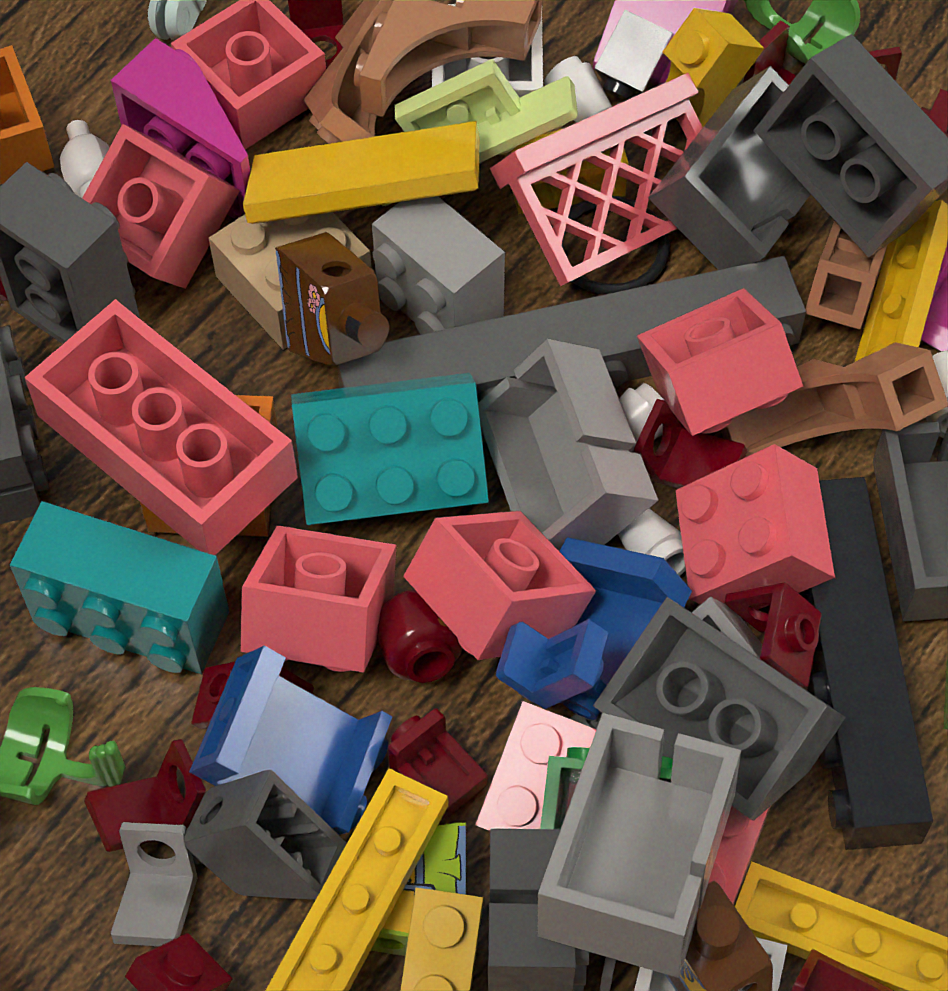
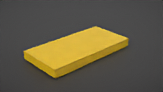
(363, 173)

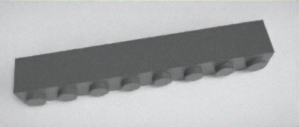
(604, 322)

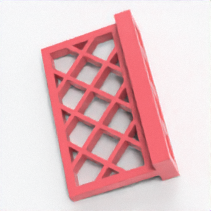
(586, 143)

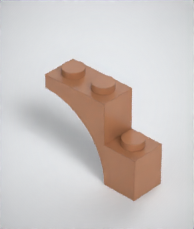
(429, 34)
(334, 97)
(843, 280)
(875, 392)

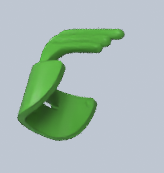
(838, 18)
(30, 716)

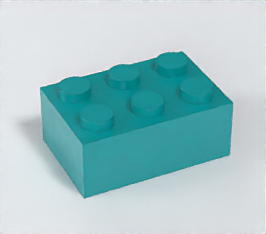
(389, 448)
(121, 588)

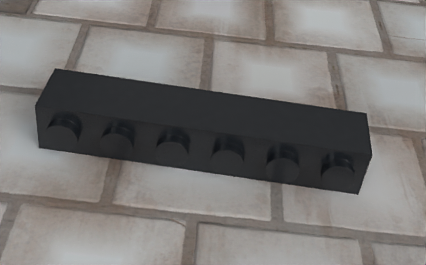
(860, 674)

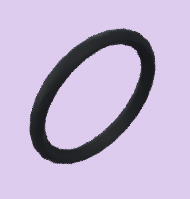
(644, 279)

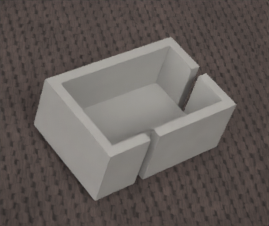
(566, 446)
(637, 846)

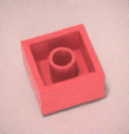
(255, 66)
(161, 204)
(720, 362)
(754, 527)
(493, 573)
(317, 598)

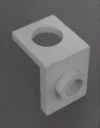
(157, 889)

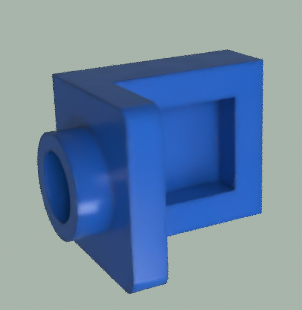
(552, 667)

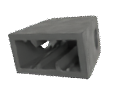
(263, 839)

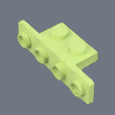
(489, 99)

